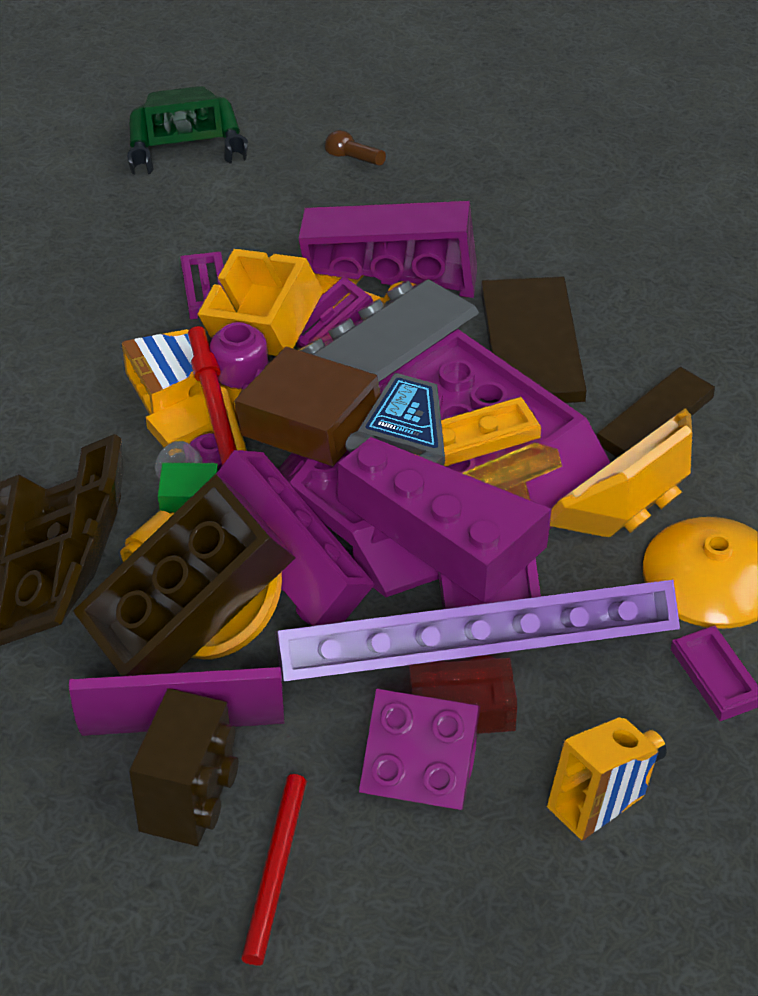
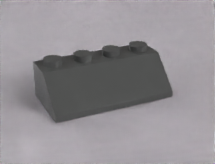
(395, 330)

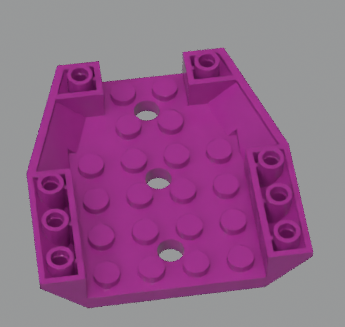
(463, 377)

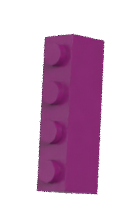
(323, 576)

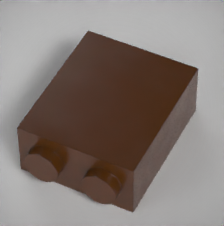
(306, 405)

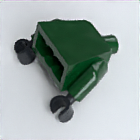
(182, 117)

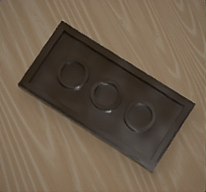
(535, 332)

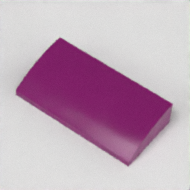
(131, 702)

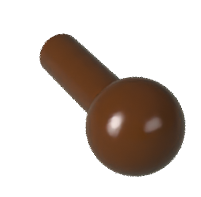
(343, 144)

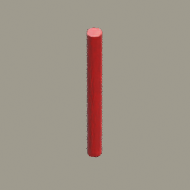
(274, 871)

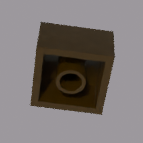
(183, 767)

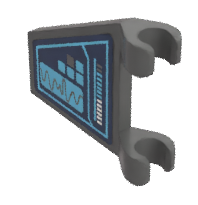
(406, 418)

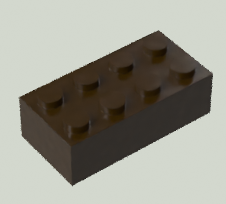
(184, 583)

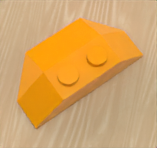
(631, 483)

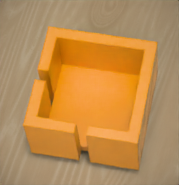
(266, 293)

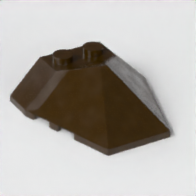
(55, 540)

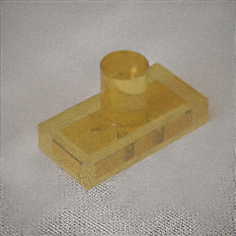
(516, 468)

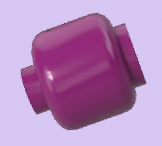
(239, 353)

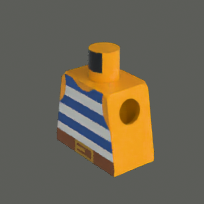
(161, 369)
(603, 774)

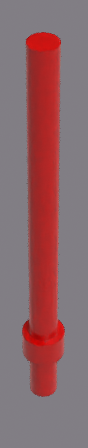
(207, 371)

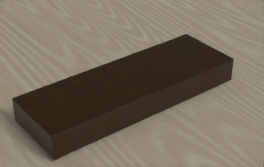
(654, 409)

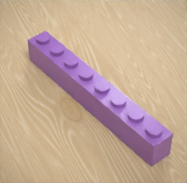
(476, 630)

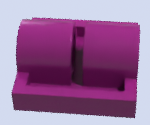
(420, 749)

